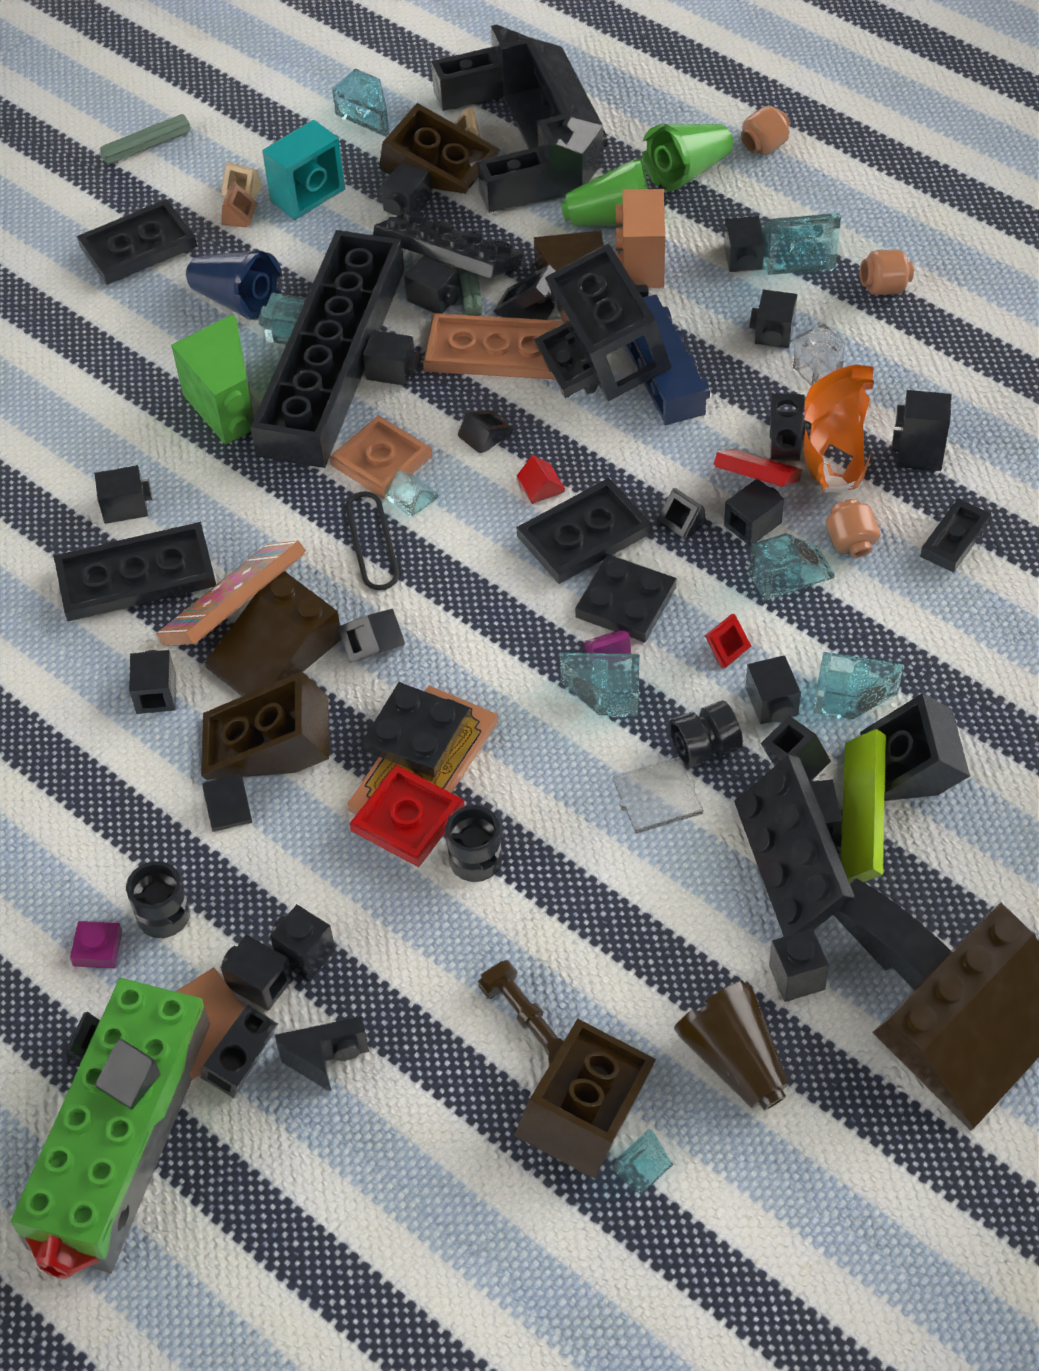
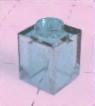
(280, 317)

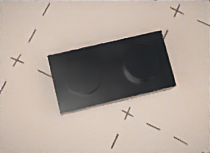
(955, 535)

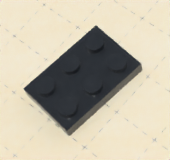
(136, 241)
(584, 530)

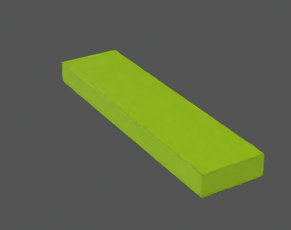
(863, 806)

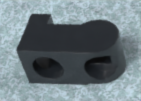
(786, 427)
(238, 1051)

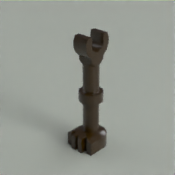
(501, 980)

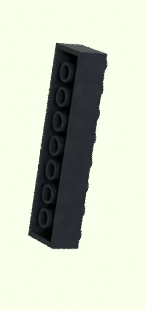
(326, 349)

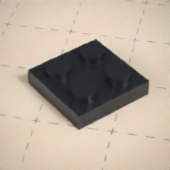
(626, 597)
(416, 729)

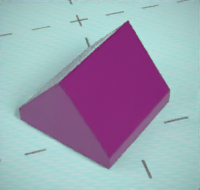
(611, 643)

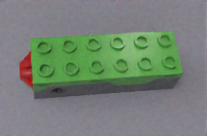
(100, 1150)

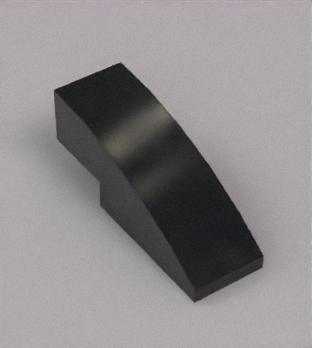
(891, 934)

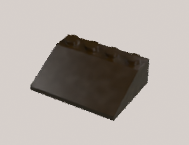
(973, 1018)

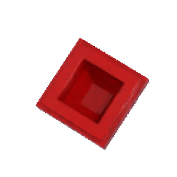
(728, 640)

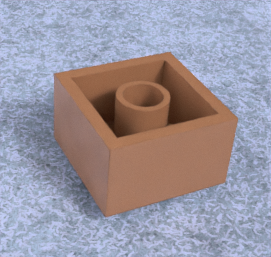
(642, 236)

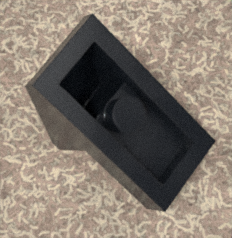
(528, 298)
(311, 1047)

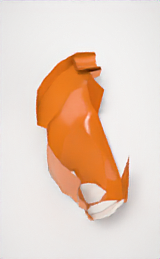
(837, 414)

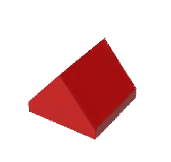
(539, 480)

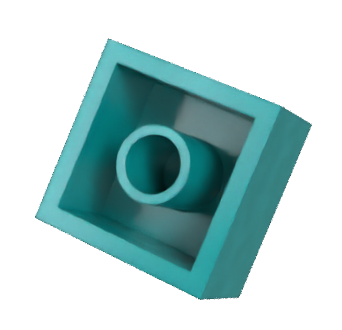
(304, 169)

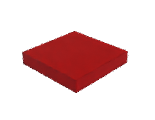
(757, 467)
(406, 815)

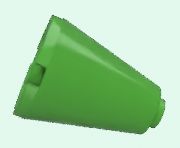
(683, 152)
(596, 201)

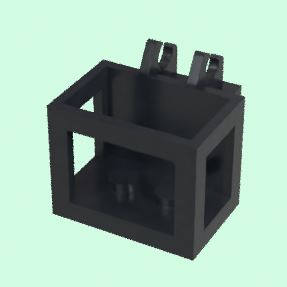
(598, 315)

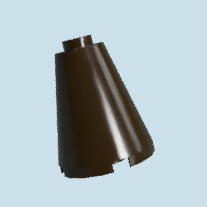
(737, 1045)

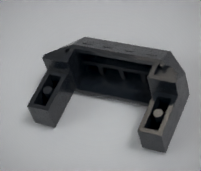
(547, 106)

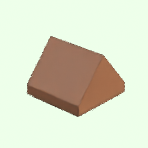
(237, 207)

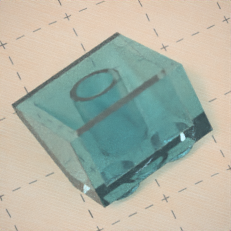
(801, 243)

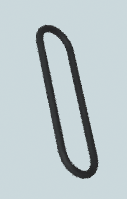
(357, 545)

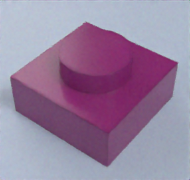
(96, 944)

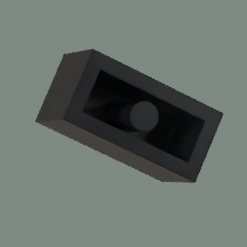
(923, 430)

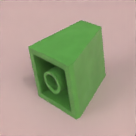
(216, 378)

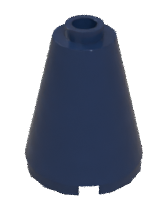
(236, 280)

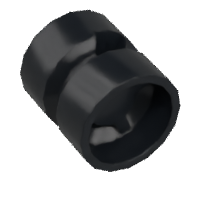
(711, 731)
(474, 843)
(158, 899)

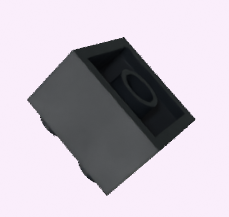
(921, 749)

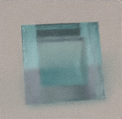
(410, 493)
(643, 1162)

